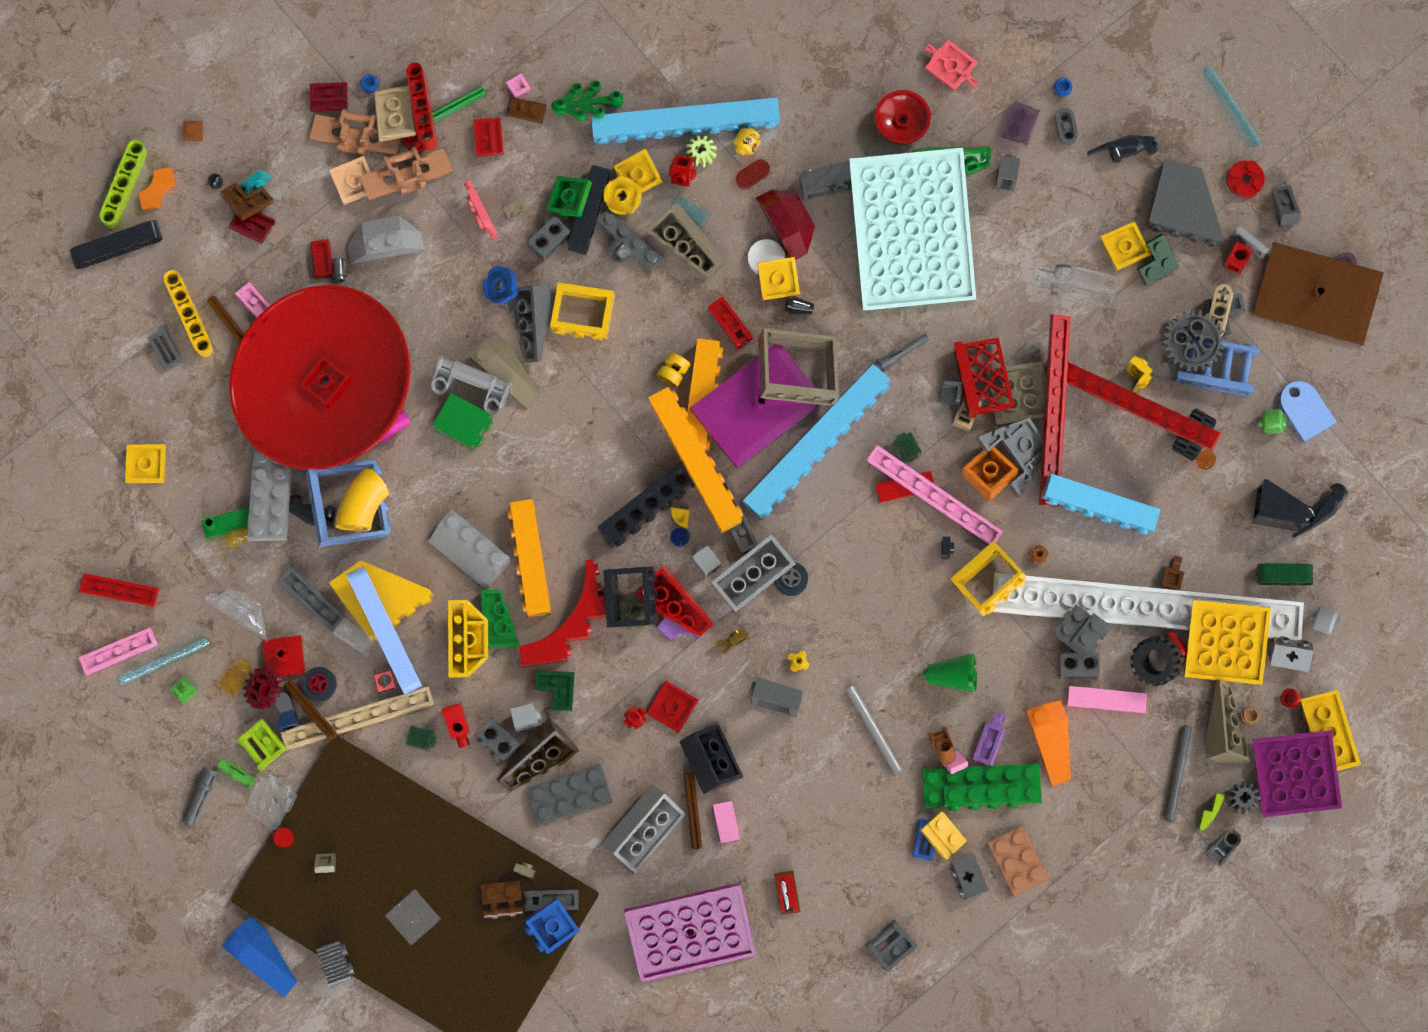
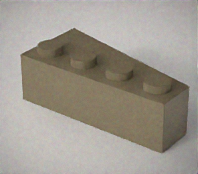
(687, 240)

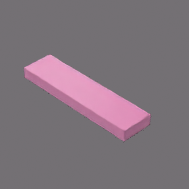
(118, 651)
(1107, 699)

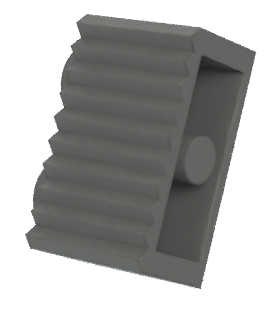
(335, 964)

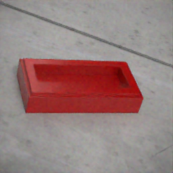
(322, 259)

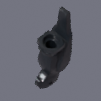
(1127, 147)
(1324, 508)
(305, 513)

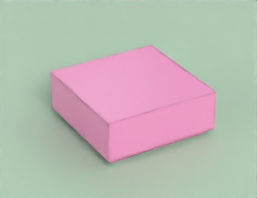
(518, 86)
(959, 763)

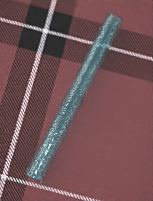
(1233, 106)
(163, 661)

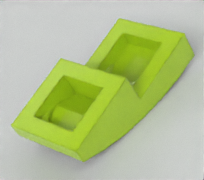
(1208, 816)

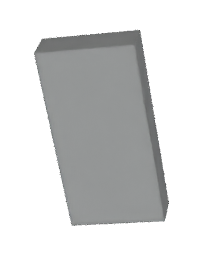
(1245, 237)

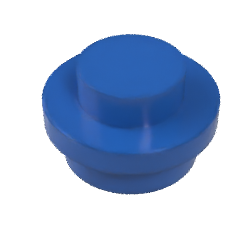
(369, 83)
(1063, 87)

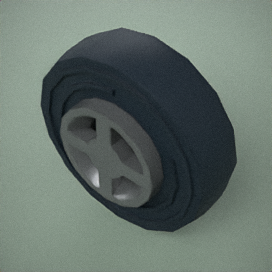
(789, 587)

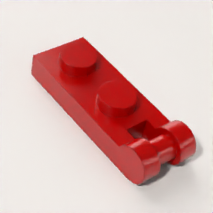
(730, 322)

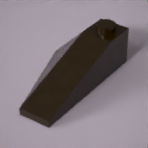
(540, 752)

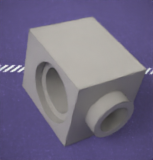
(706, 560)

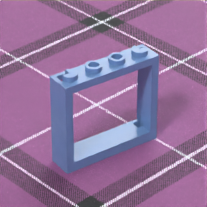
(318, 511)

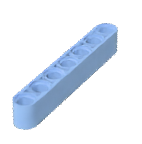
(384, 630)

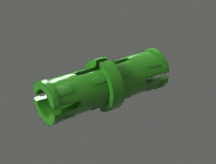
(236, 773)

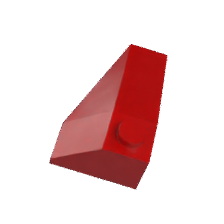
(677, 603)

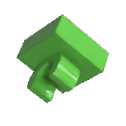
(183, 690)

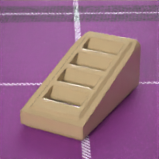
(962, 424)

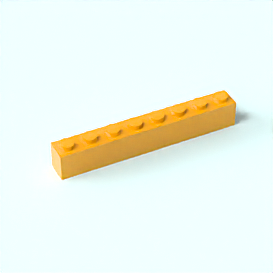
(695, 459)

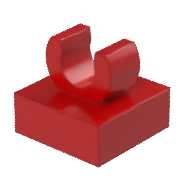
(412, 141)

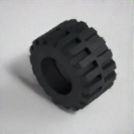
(1187, 448)
(1145, 670)

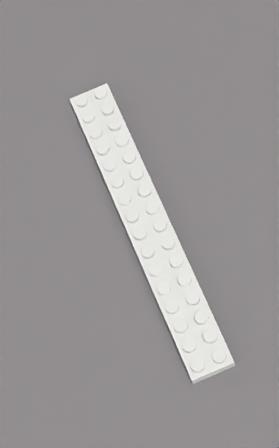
(1133, 604)

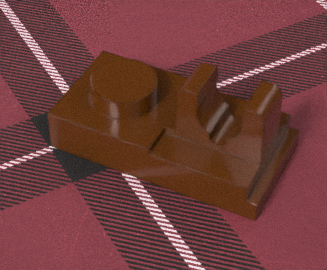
(526, 110)

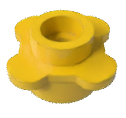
(799, 656)

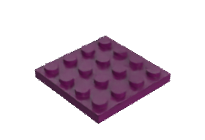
(1297, 773)

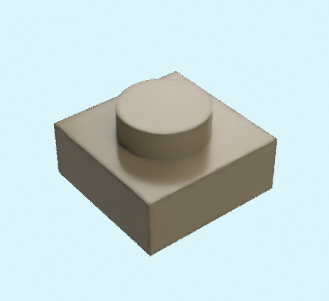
(512, 209)
(325, 863)
(525, 870)

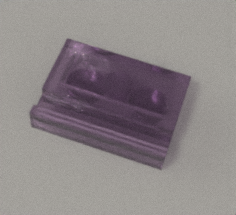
(1020, 123)

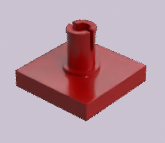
(285, 656)

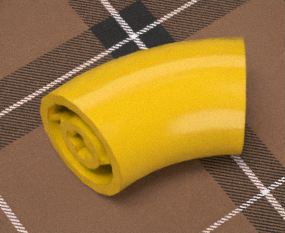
(361, 502)

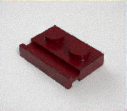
(328, 96)
(254, 227)

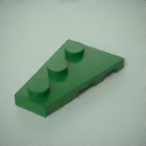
(500, 626)

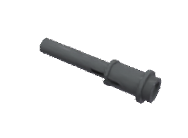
(893, 357)

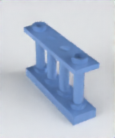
(1222, 383)

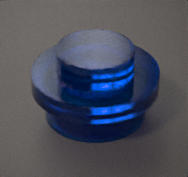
(680, 537)

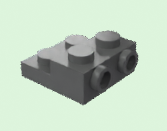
(1081, 630)

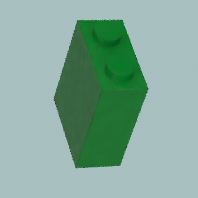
(463, 422)

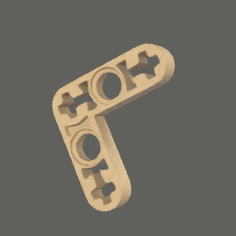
(1217, 297)

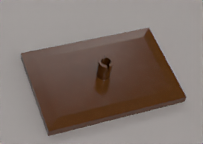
(1291, 295)

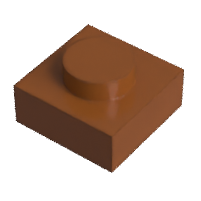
(192, 130)

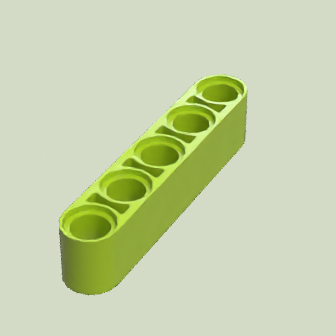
(121, 175)

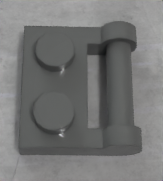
(894, 951)

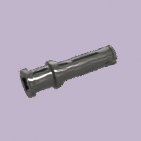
(203, 787)

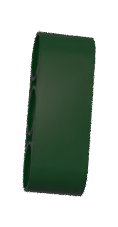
(1285, 574)

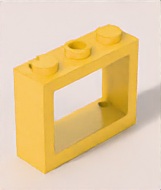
(586, 293)
(976, 565)

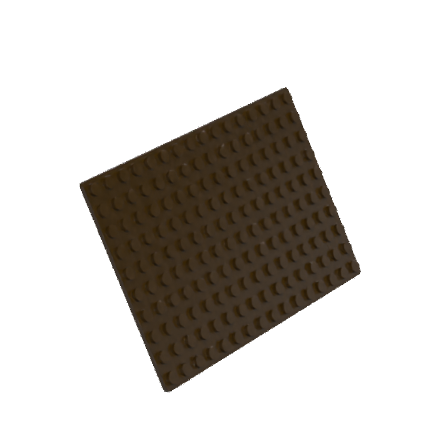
(386, 844)

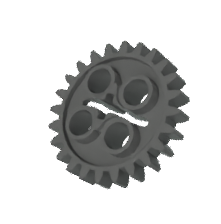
(1208, 331)

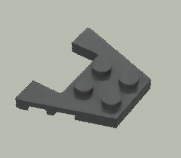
(1023, 444)

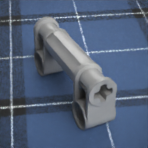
(448, 370)

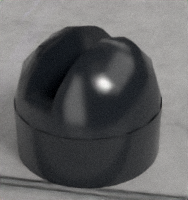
(217, 183)

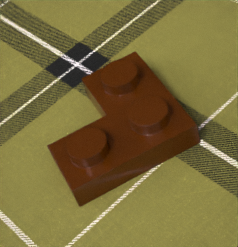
(244, 204)

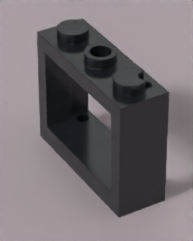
(612, 597)

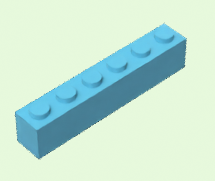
(1100, 504)

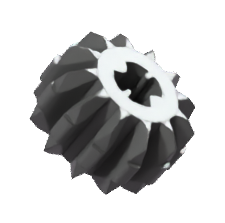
(1239, 791)

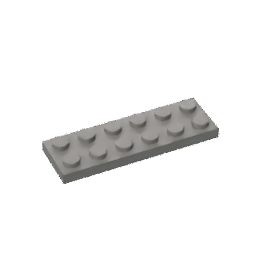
(268, 499)

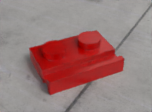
(488, 137)

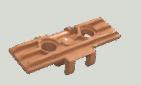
(351, 139)
(406, 179)

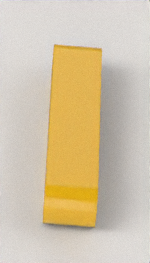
(182, 307)

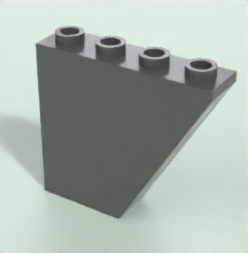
(1184, 205)

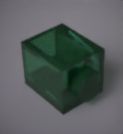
(907, 447)
(421, 739)

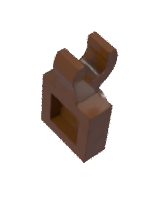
(1173, 576)

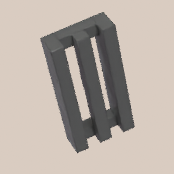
(172, 363)

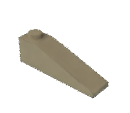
(499, 359)
(1224, 734)

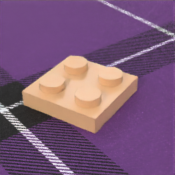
(348, 181)

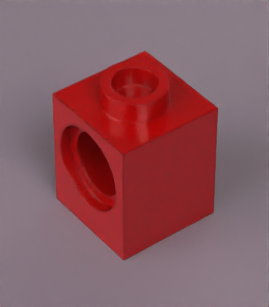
(1238, 265)

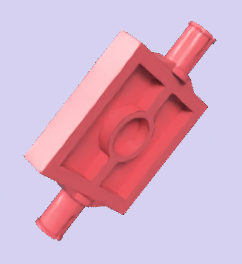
(951, 65)
(481, 215)

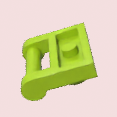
(267, 742)

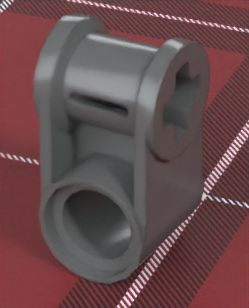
(1223, 848)

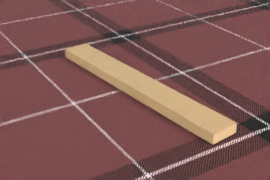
(359, 717)

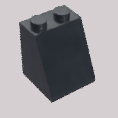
(1279, 508)

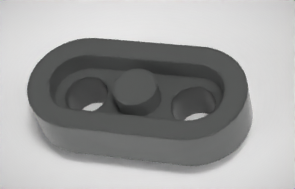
(1066, 127)

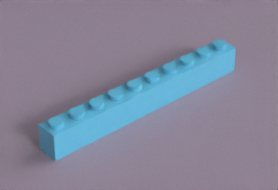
(686, 120)
(816, 442)

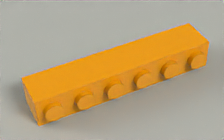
(703, 380)
(530, 558)

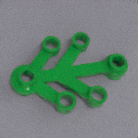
(566, 105)

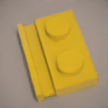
(943, 835)

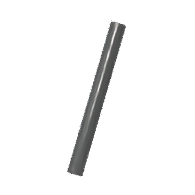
(1178, 773)

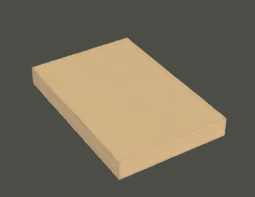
(394, 113)

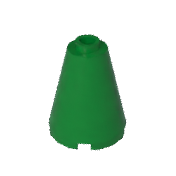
(954, 673)

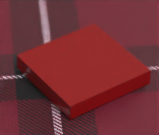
(672, 707)

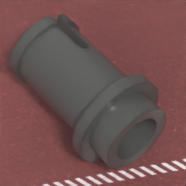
(339, 270)

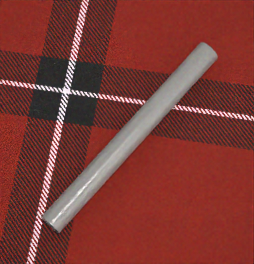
(874, 730)

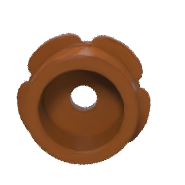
(1038, 549)

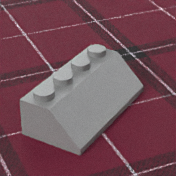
(469, 549)
(752, 573)
(643, 828)

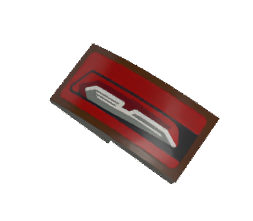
(787, 892)

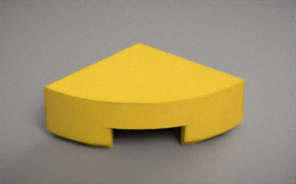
(680, 516)

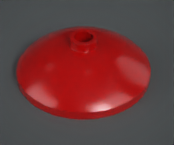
(905, 106)

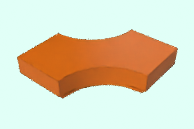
(152, 196)

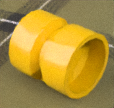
(670, 375)

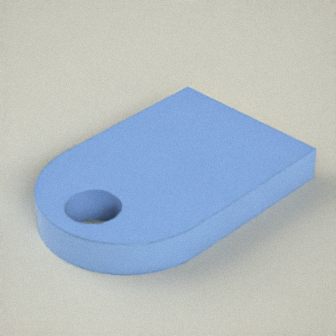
(1307, 411)

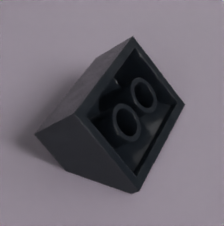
(711, 759)

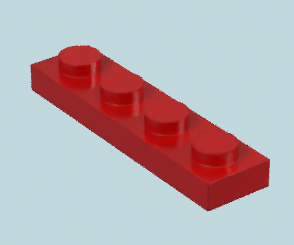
(119, 590)

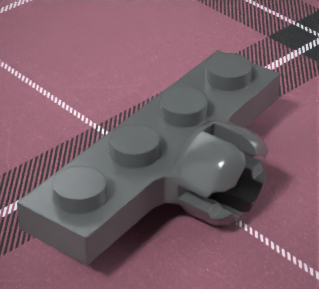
(627, 242)

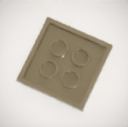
(1027, 390)

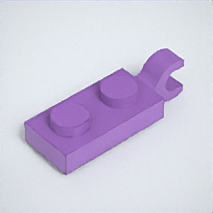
(990, 740)

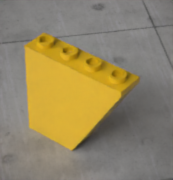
(396, 594)

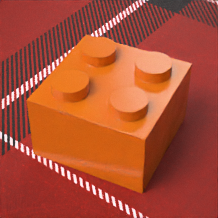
(989, 473)

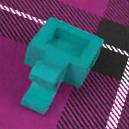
(257, 180)

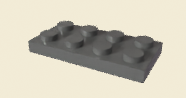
(569, 795)

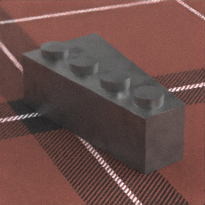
(826, 180)

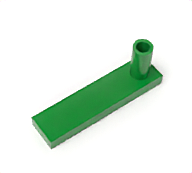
(221, 524)

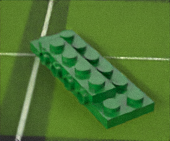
(982, 787)

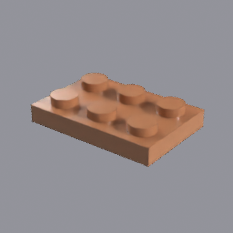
(1017, 861)

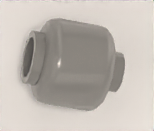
(1325, 620)

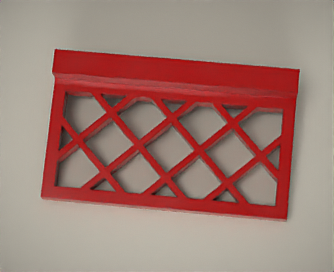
(966, 377)

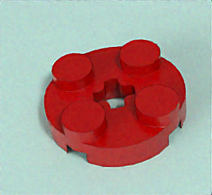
(1251, 170)

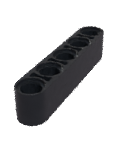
(585, 225)
(115, 244)

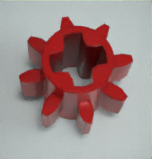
(635, 717)

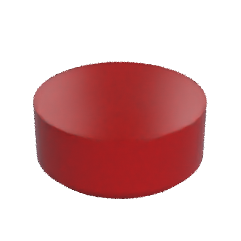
(1290, 698)
(283, 837)

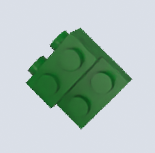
(568, 197)

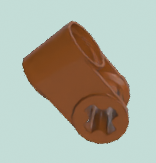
(942, 745)

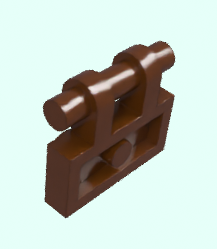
(502, 893)

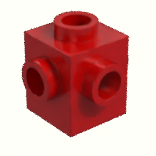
(682, 170)

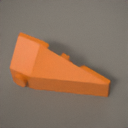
(1051, 735)

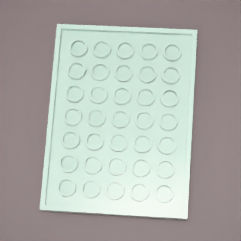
(912, 229)

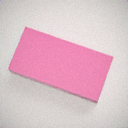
(726, 822)

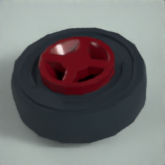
(316, 677)

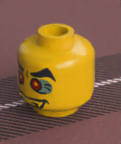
(746, 141)

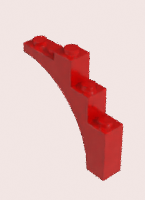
(576, 628)

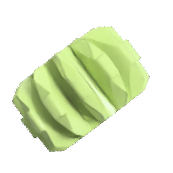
(696, 146)

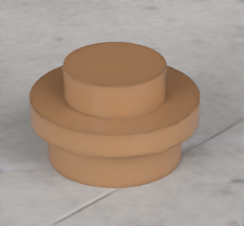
(1250, 716)

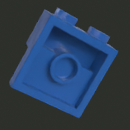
(550, 926)

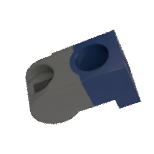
(286, 711)

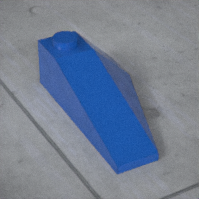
(256, 951)

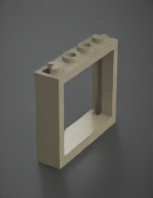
(796, 393)

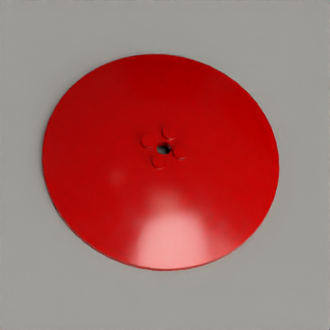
(282, 367)

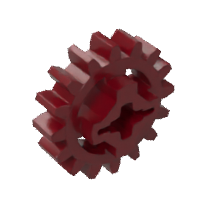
(262, 688)

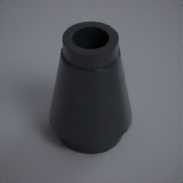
(798, 306)

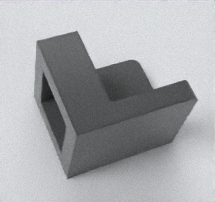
(950, 393)

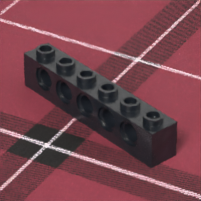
(653, 492)

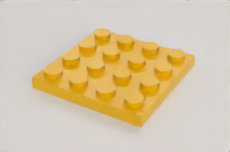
(1227, 641)

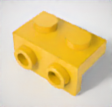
(1140, 371)

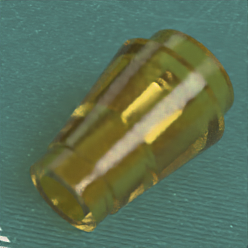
(236, 537)

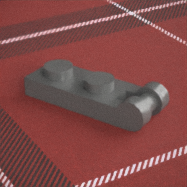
(568, 899)

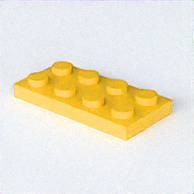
(1327, 713)

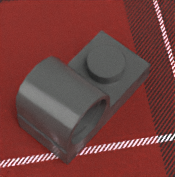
(1286, 206)

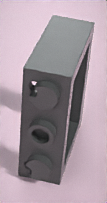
(776, 697)

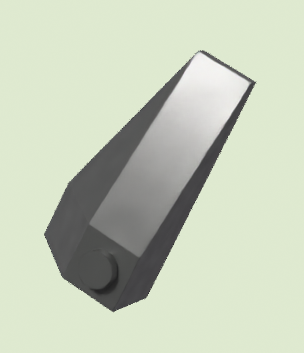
(531, 314)

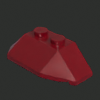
(788, 220)

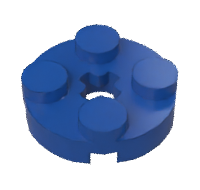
(509, 285)

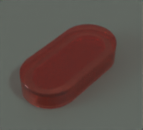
(752, 174)

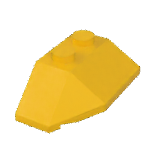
(466, 638)

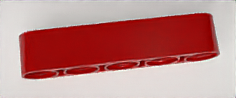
(424, 113)

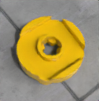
(632, 191)

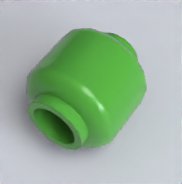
(1273, 421)

